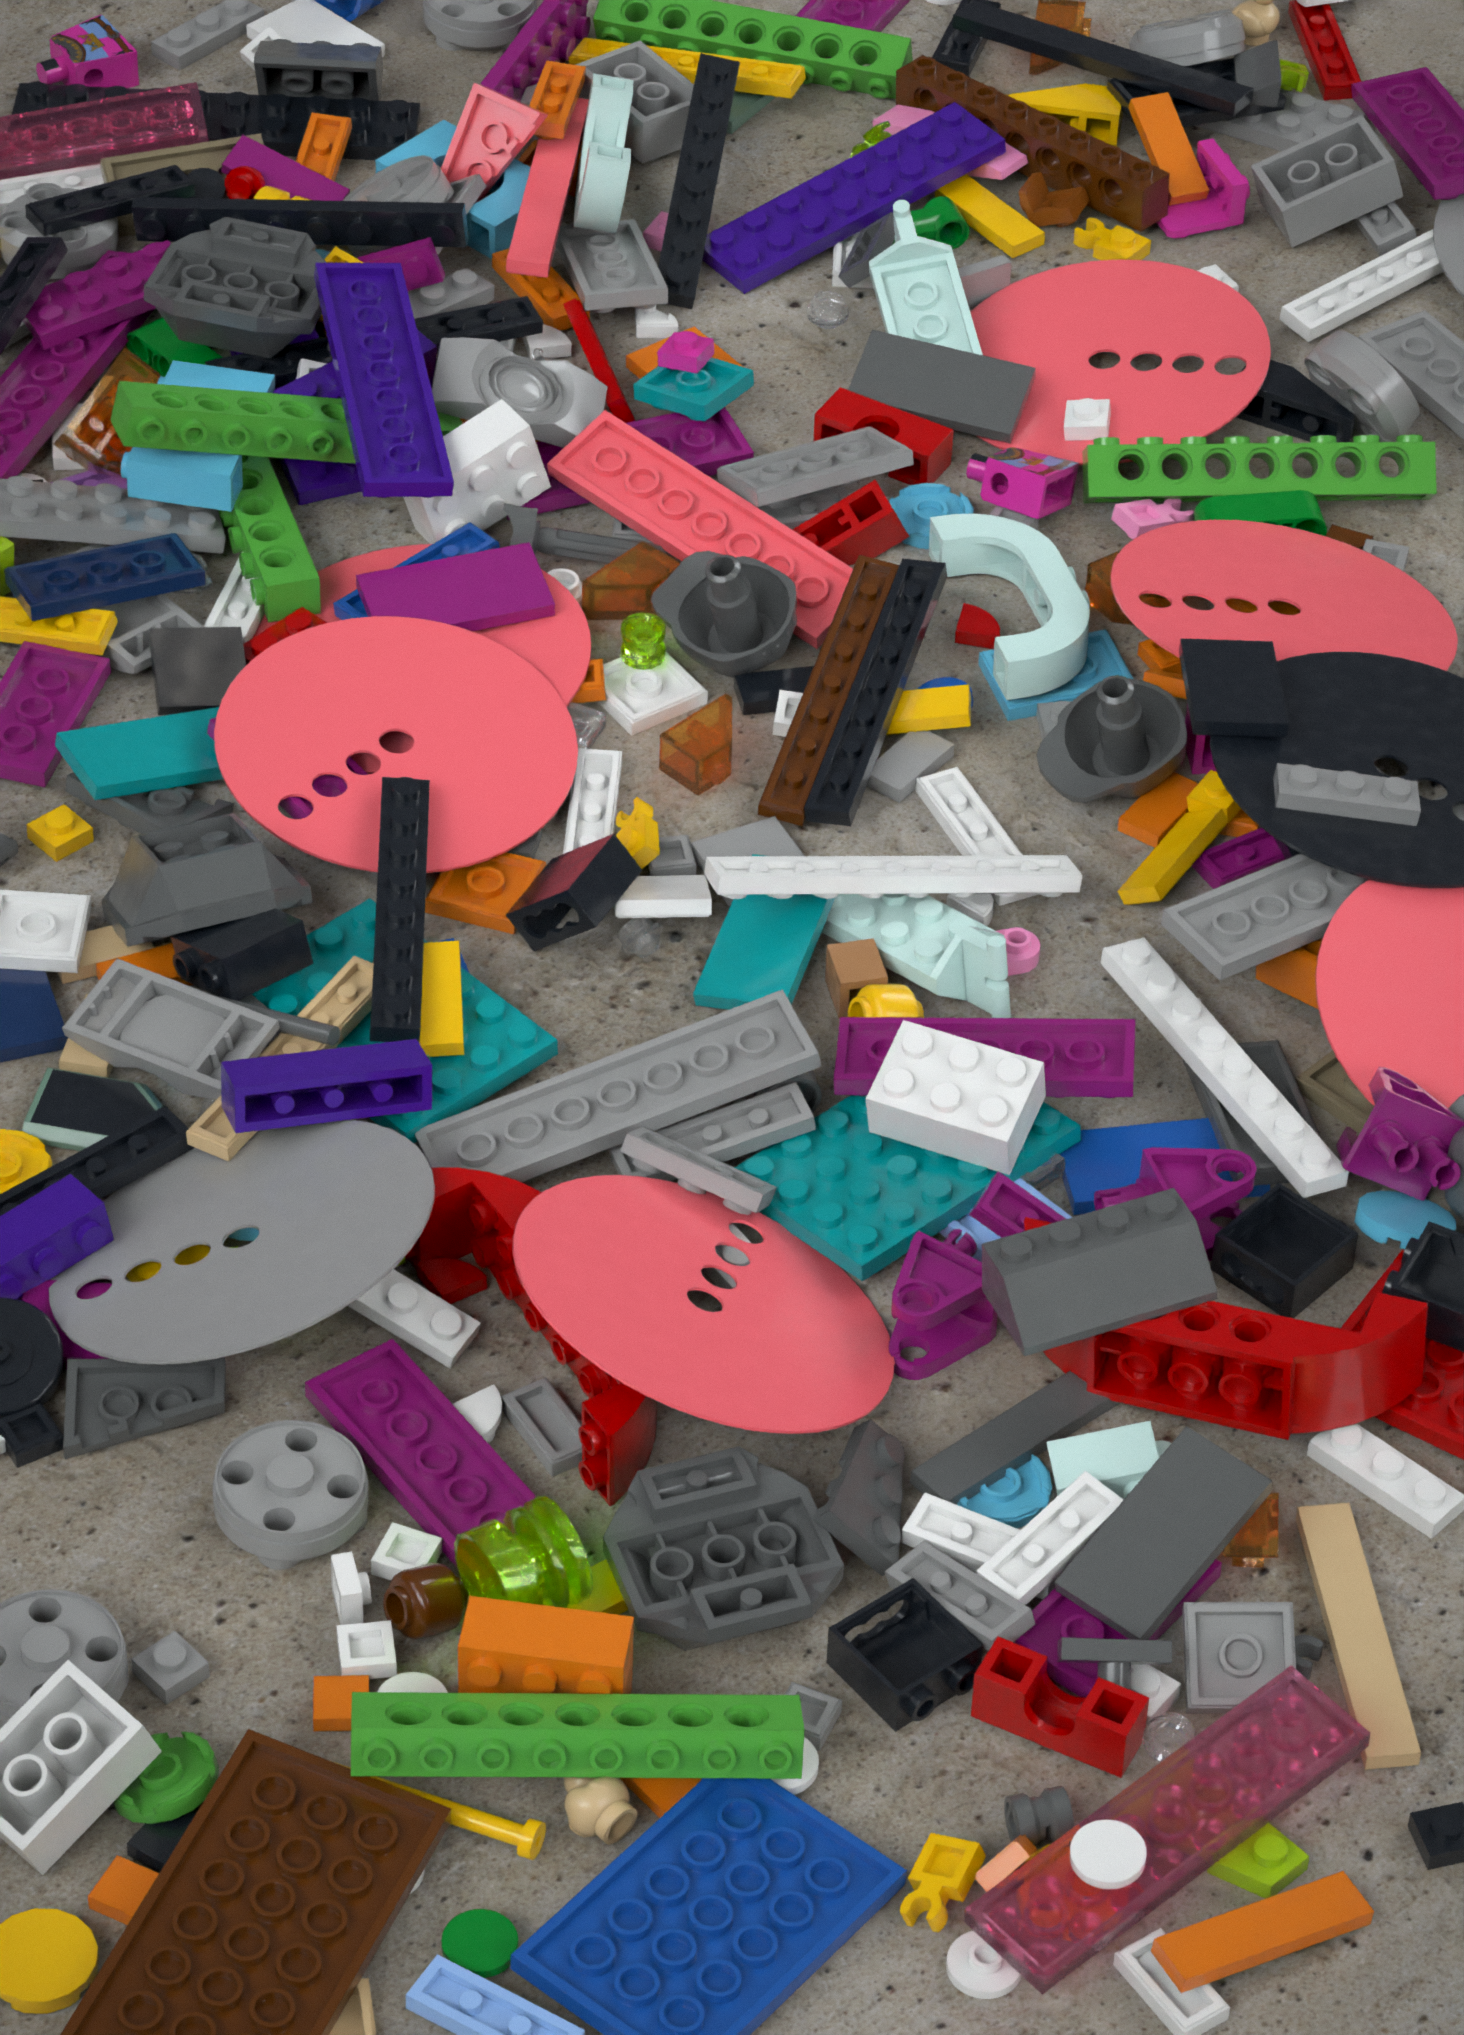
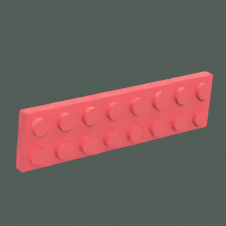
(694, 513)

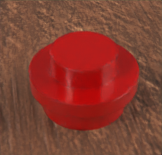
(243, 182)

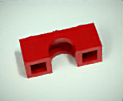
(928, 440)
(1020, 1698)

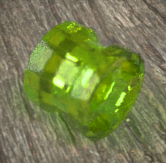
(643, 641)

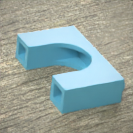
(492, 218)
(192, 476)

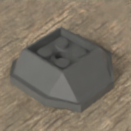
(238, 287)
(198, 879)
(719, 1550)

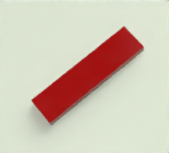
(1324, 50)
(598, 360)

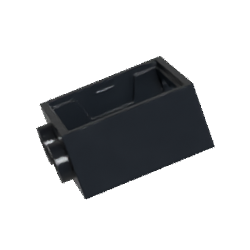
(582, 879)
(242, 953)
(1284, 1251)
(1434, 1275)
(905, 1661)

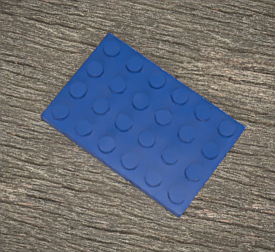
(710, 1915)

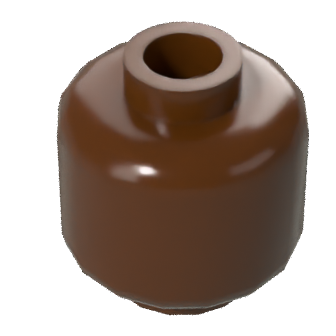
(425, 1601)

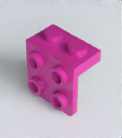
(1223, 203)

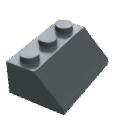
(319, 69)

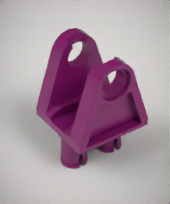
(1403, 1138)
(1195, 1179)
(939, 1305)

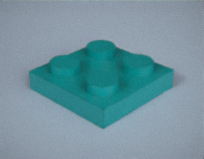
(694, 394)

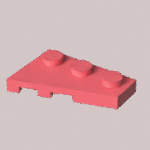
(489, 136)

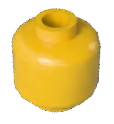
(885, 1001)

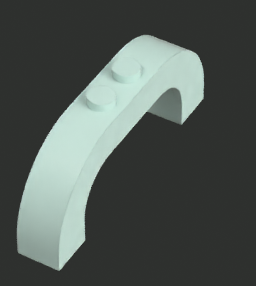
(603, 159)
(1014, 551)

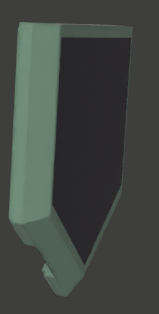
(83, 1108)

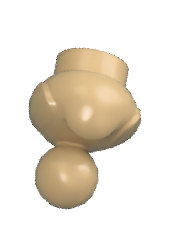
(1258, 19)
(599, 1808)

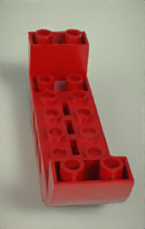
(478, 1216)
(1255, 1365)

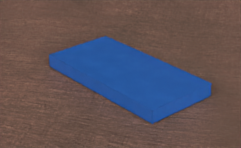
(1114, 1154)

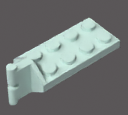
(922, 288)
(929, 946)

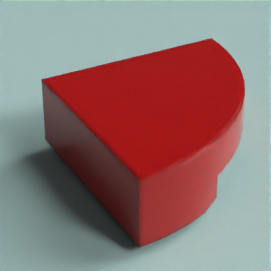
(976, 627)
(451, 1278)

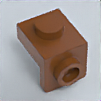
(1051, 207)

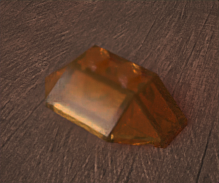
(90, 434)

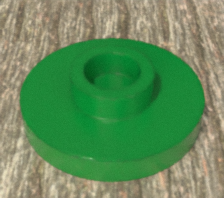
(480, 1941)

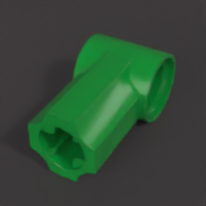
(941, 222)

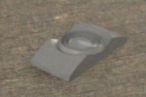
(547, 394)
(129, 643)
(166, 1028)

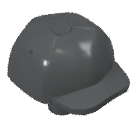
(728, 611)
(1114, 741)

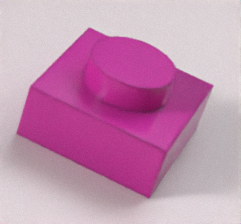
(685, 352)

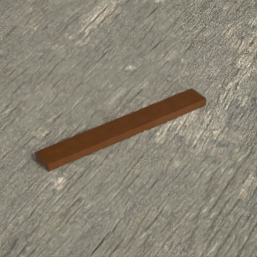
(827, 691)

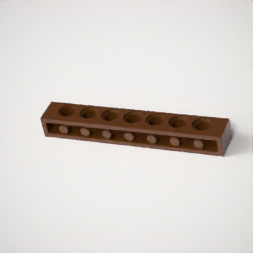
(1066, 157)

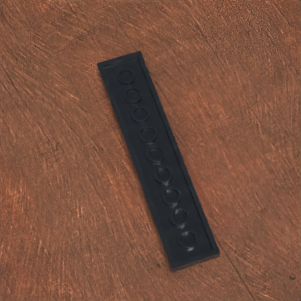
(279, 118)

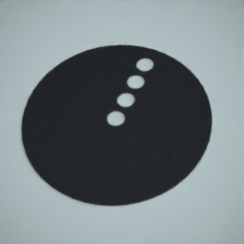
(1344, 718)

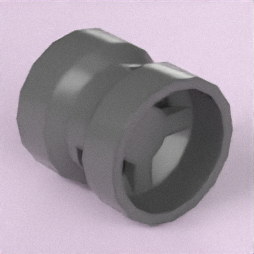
(1040, 1816)

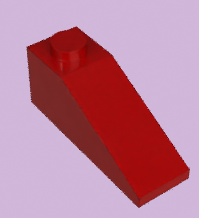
(856, 526)

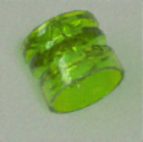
(526, 1557)

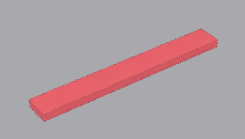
(546, 199)

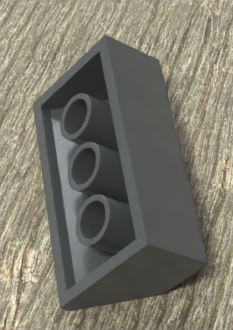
(1097, 1272)

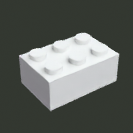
(491, 465)
(956, 1097)
(65, 1764)

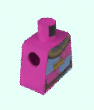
(90, 56)
(1024, 480)

